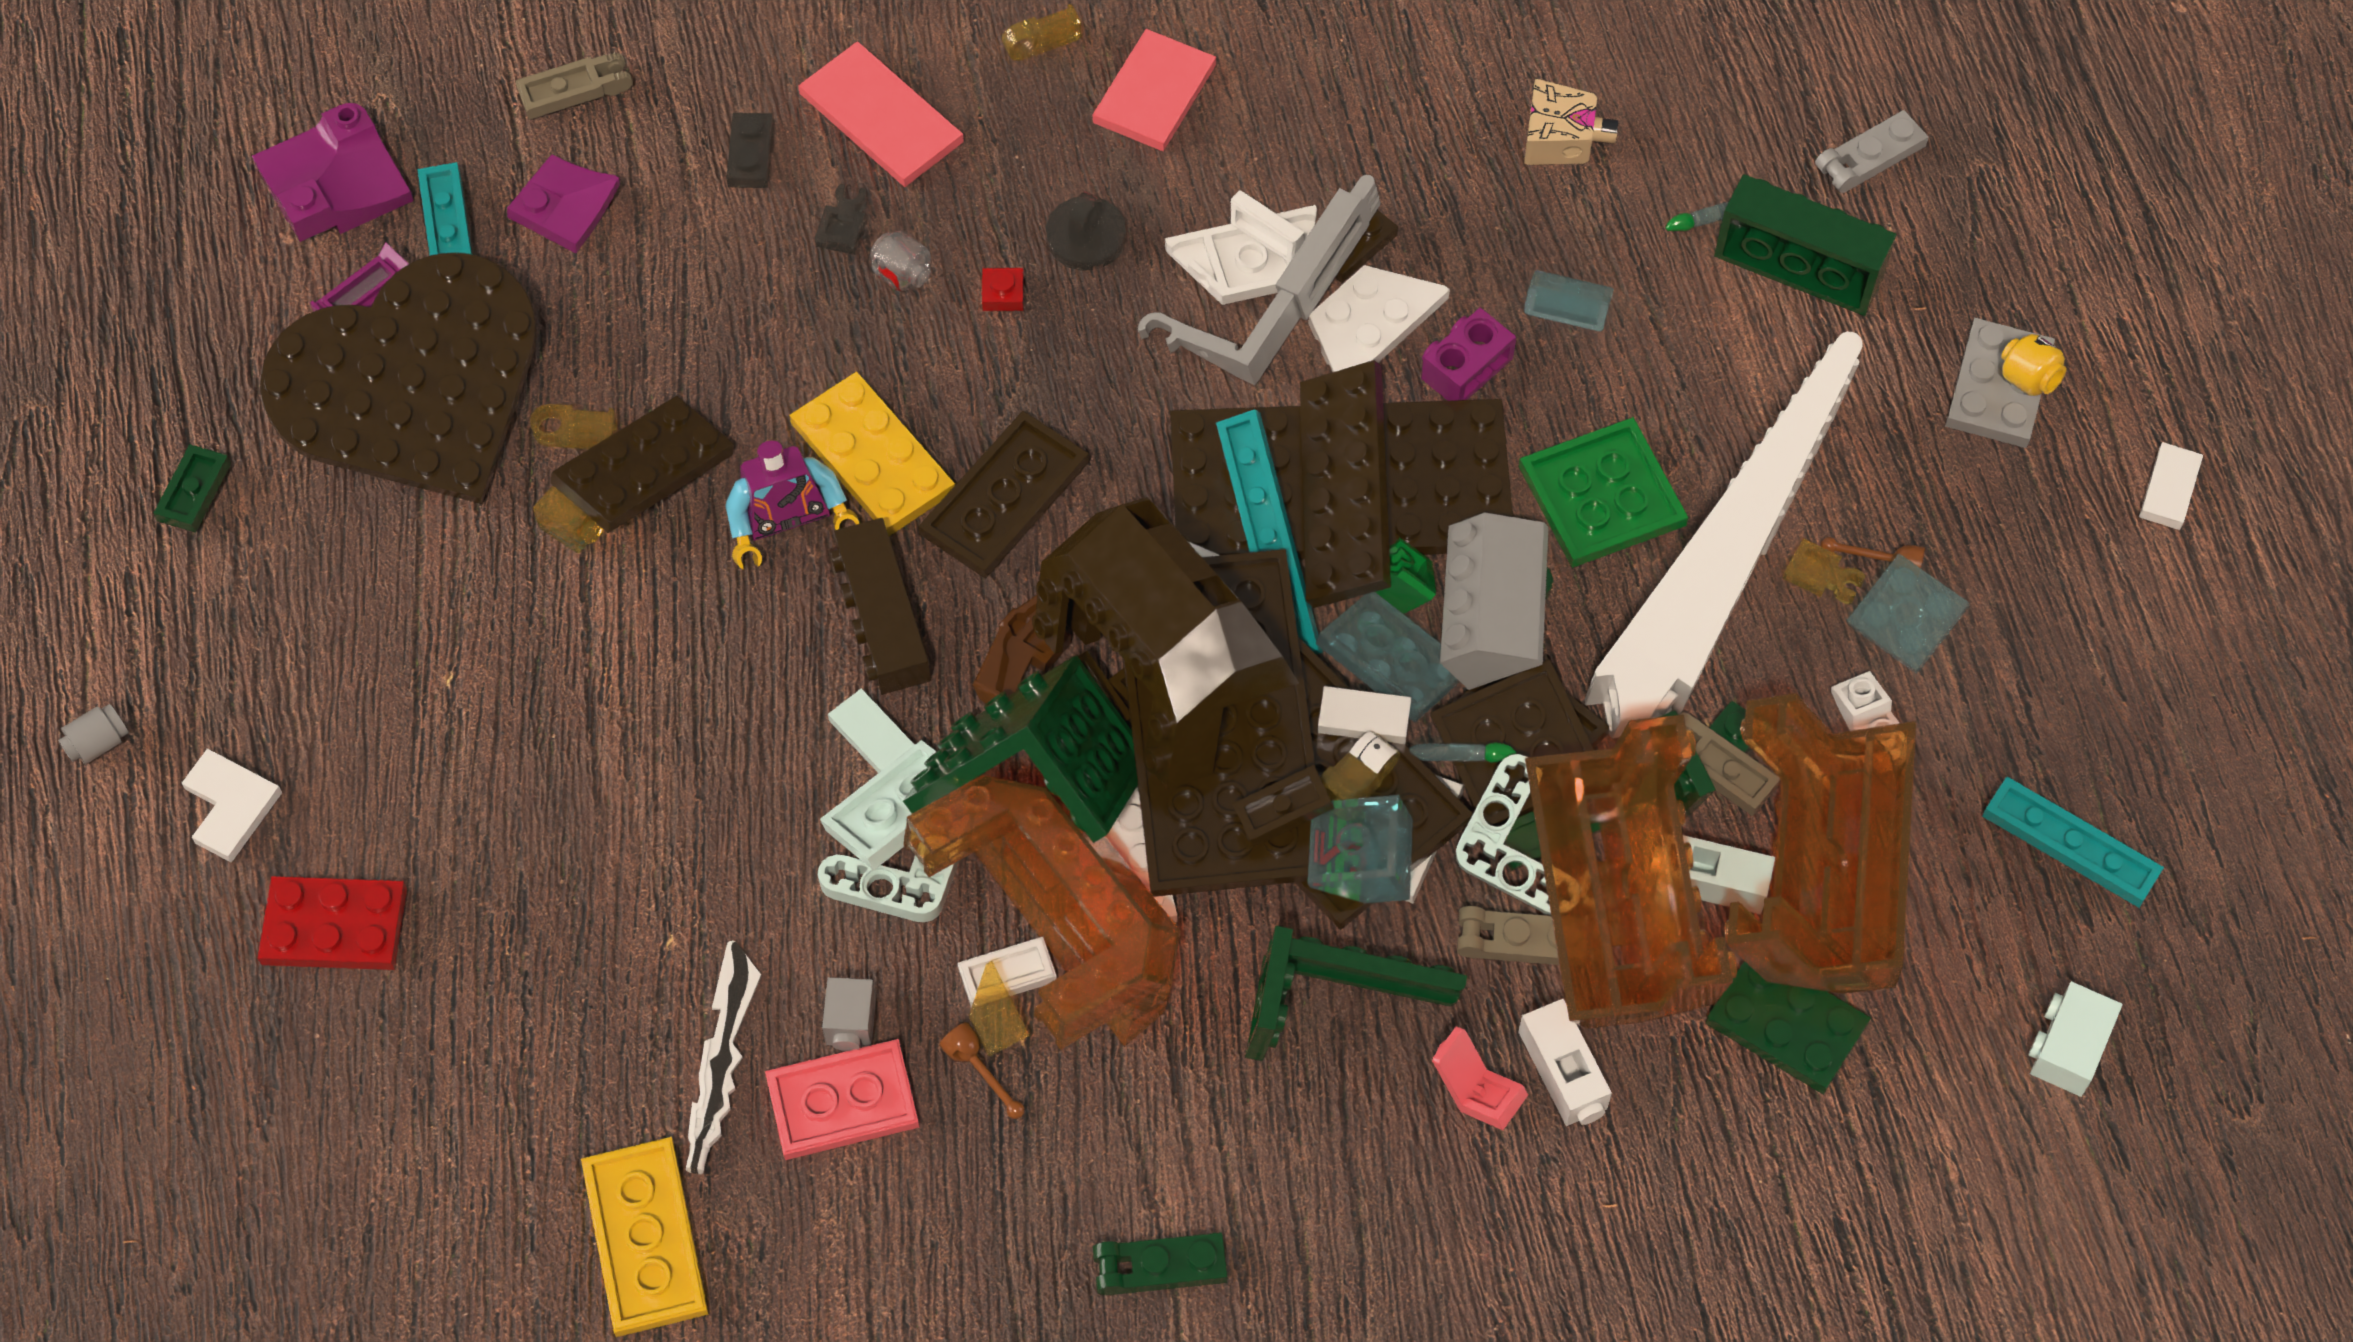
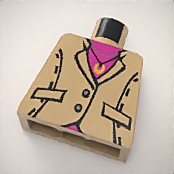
(1564, 125)

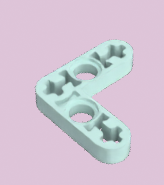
(1494, 838)
(914, 881)

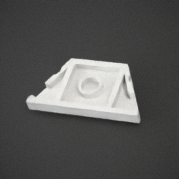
(1232, 262)
(1372, 315)

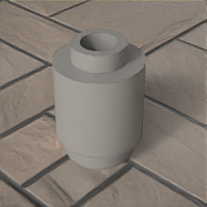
(92, 734)

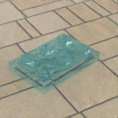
(1389, 653)

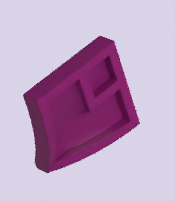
(563, 202)

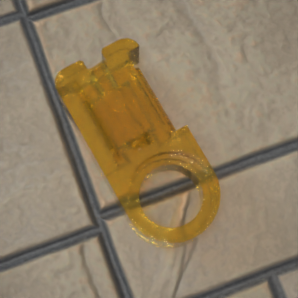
(1042, 34)
(578, 428)

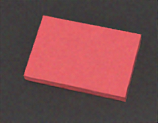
(1154, 90)
(842, 1099)

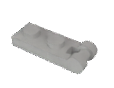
(1872, 151)

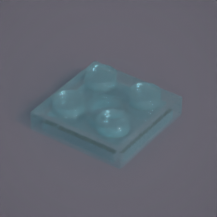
(1908, 613)

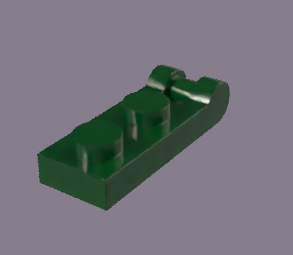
(1161, 1264)

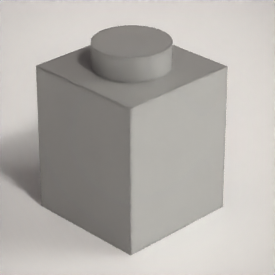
(849, 1013)

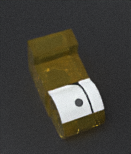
(1360, 769)

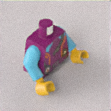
(779, 494)

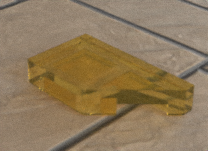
(995, 1014)

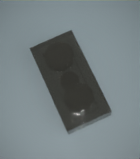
(750, 150)

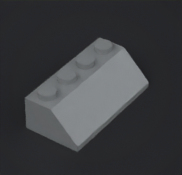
(1494, 598)

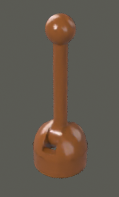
(1911, 552)
(962, 1046)

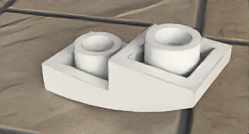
(1863, 702)

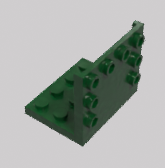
(1066, 732)

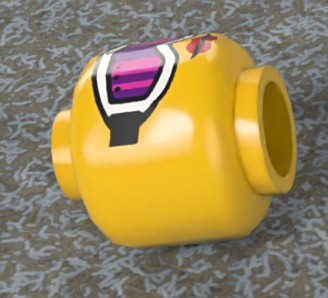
(2033, 365)

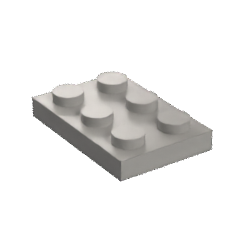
(1982, 396)

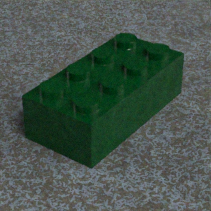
(1804, 244)

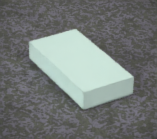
(870, 730)

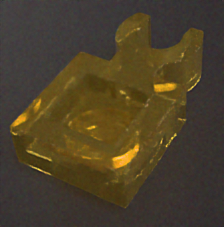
(1818, 569)

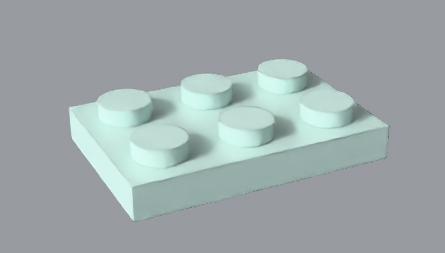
(874, 816)

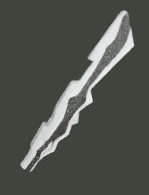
(720, 1057)

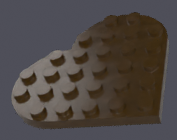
(413, 382)

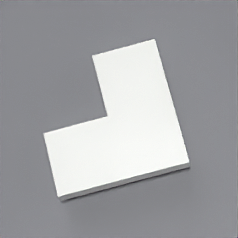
(239, 802)

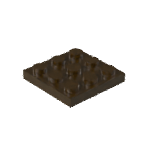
(1520, 711)

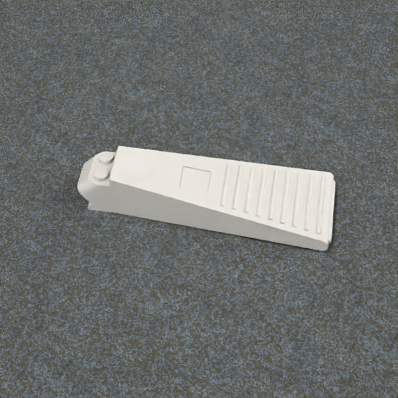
(1681, 621)

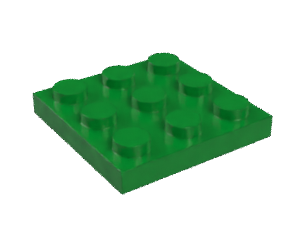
(1603, 492)

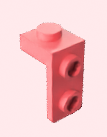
(1472, 1086)

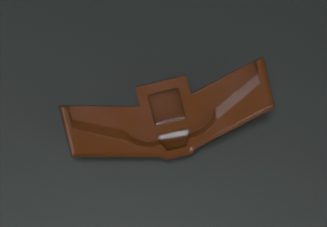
(1013, 652)

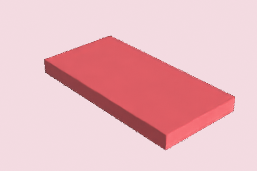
(881, 114)

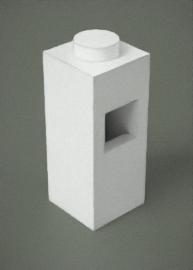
(1565, 1064)

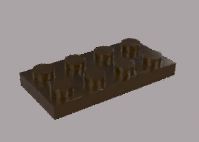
(642, 464)
(1003, 494)

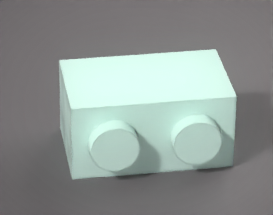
(2074, 1039)

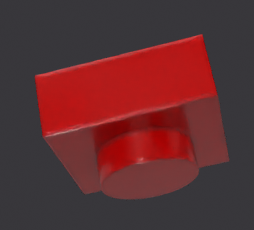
(1002, 289)

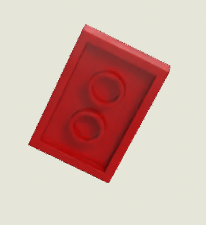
(332, 923)

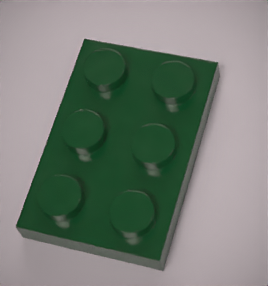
(1789, 1026)

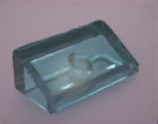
(1568, 300)

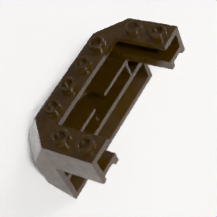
(1170, 623)

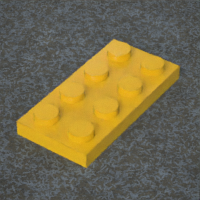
(872, 453)

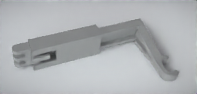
(1298, 289)

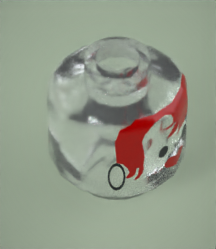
(900, 260)

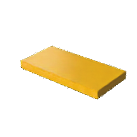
(644, 1237)

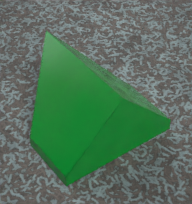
(1410, 578)

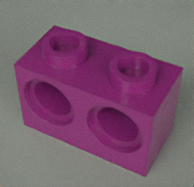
(1474, 361)

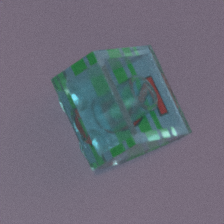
(1362, 850)

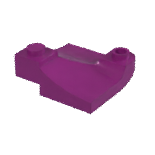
(333, 174)

